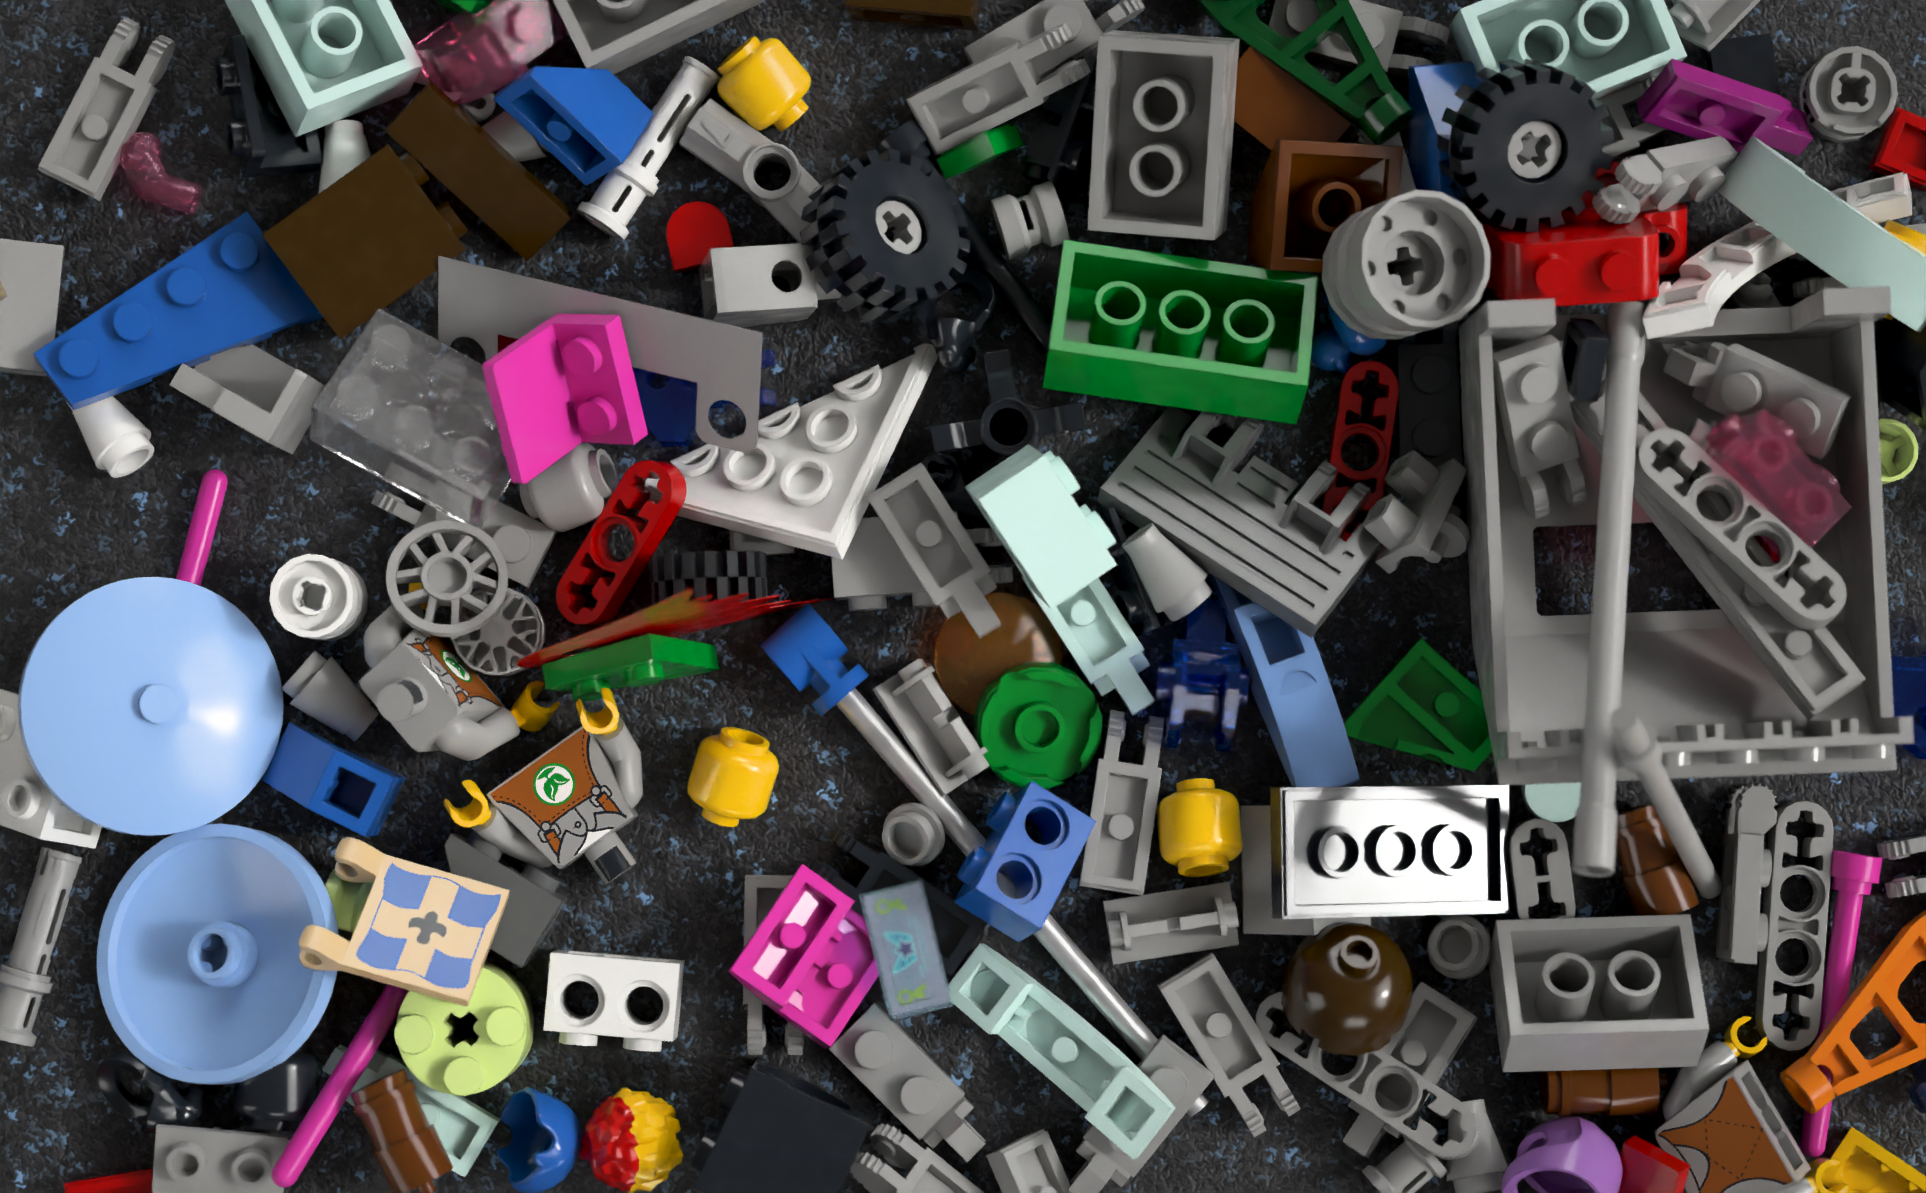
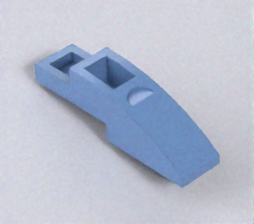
(1291, 693)

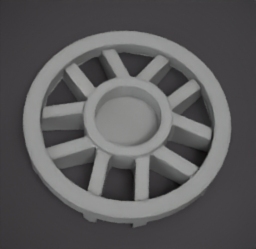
(447, 578)

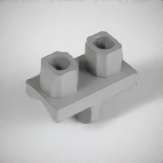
(1426, 519)

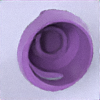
(1566, 1158)

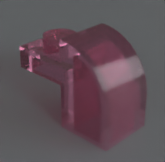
(489, 48)

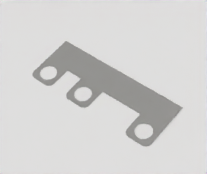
(715, 355)

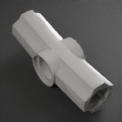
(738, 155)

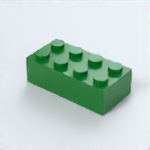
(1181, 332)

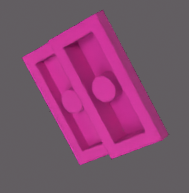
(810, 958)

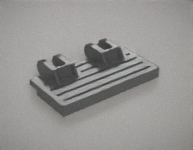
(1240, 522)

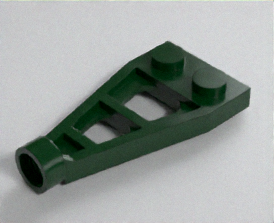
(1351, 94)

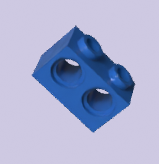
(1033, 868)

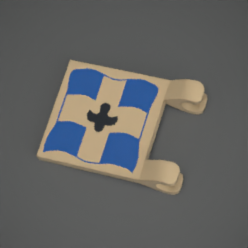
(416, 927)

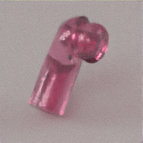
(149, 179)

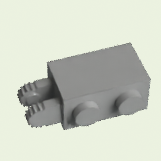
(878, 570)

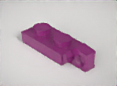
(1715, 105)

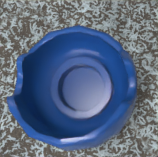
(542, 1140)

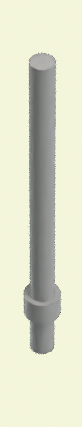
(1643, 755)

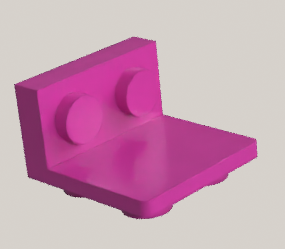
(561, 389)

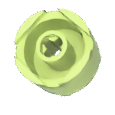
(469, 1066)

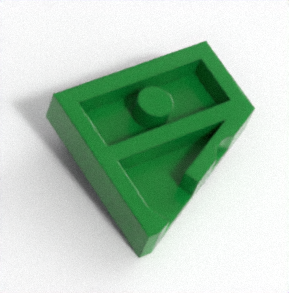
(629, 663)
(1424, 712)

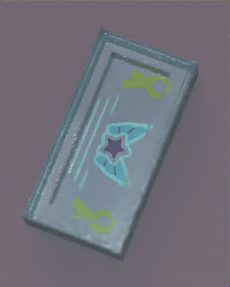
(906, 949)

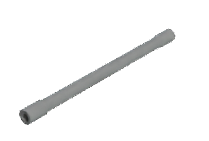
(1596, 813)

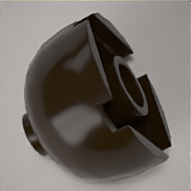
(1348, 988)

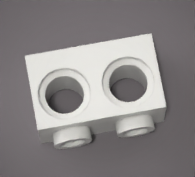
(614, 981)

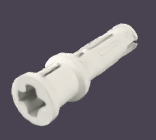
(635, 178)

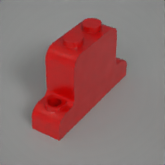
(1586, 257)

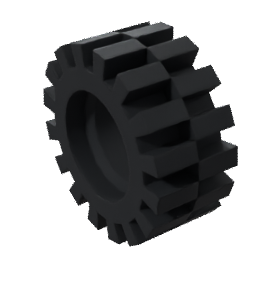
(709, 574)

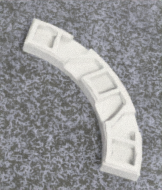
(1737, 257)

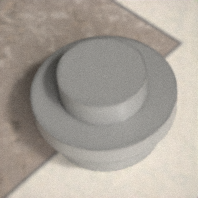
(913, 834)
(1459, 947)

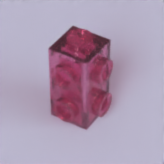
(1769, 464)

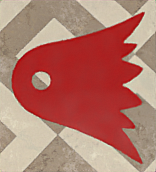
(667, 618)

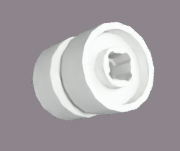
(318, 597)

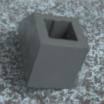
(531, 901)

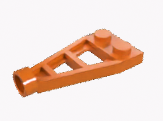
(1837, 1051)

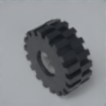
(1488, 135)
(850, 244)

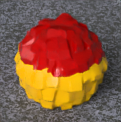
(632, 1141)

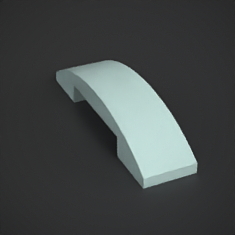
(1827, 229)
(1063, 1048)

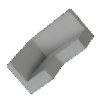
(254, 393)

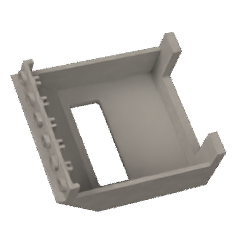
(1690, 668)

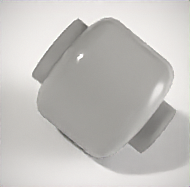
(571, 489)

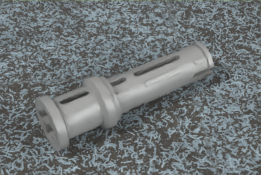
(25, 974)

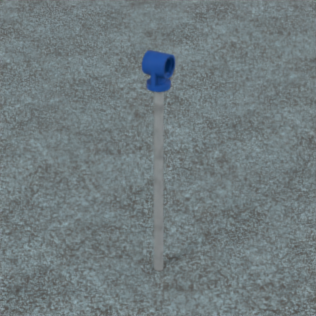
(810, 655)

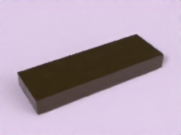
(479, 171)

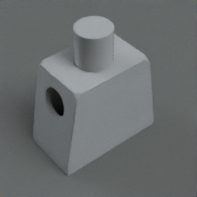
(740, 287)

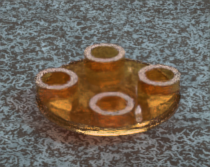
(970, 664)

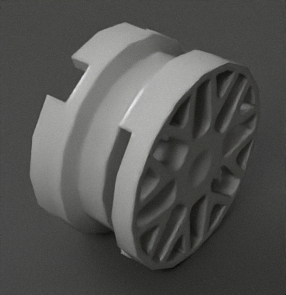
(1848, 94)
(505, 640)

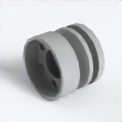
(1438, 258)

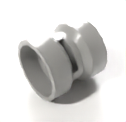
(1043, 215)

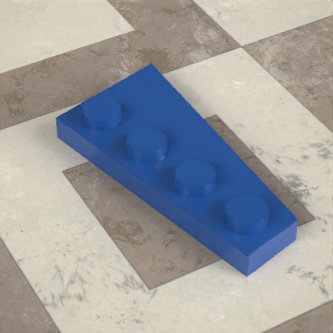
(194, 307)

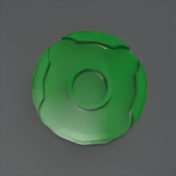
(1038, 724)

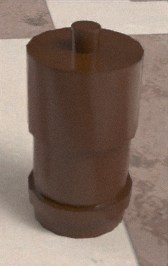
(1651, 865)
(1601, 1091)
(403, 1137)

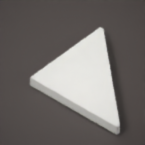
(810, 462)

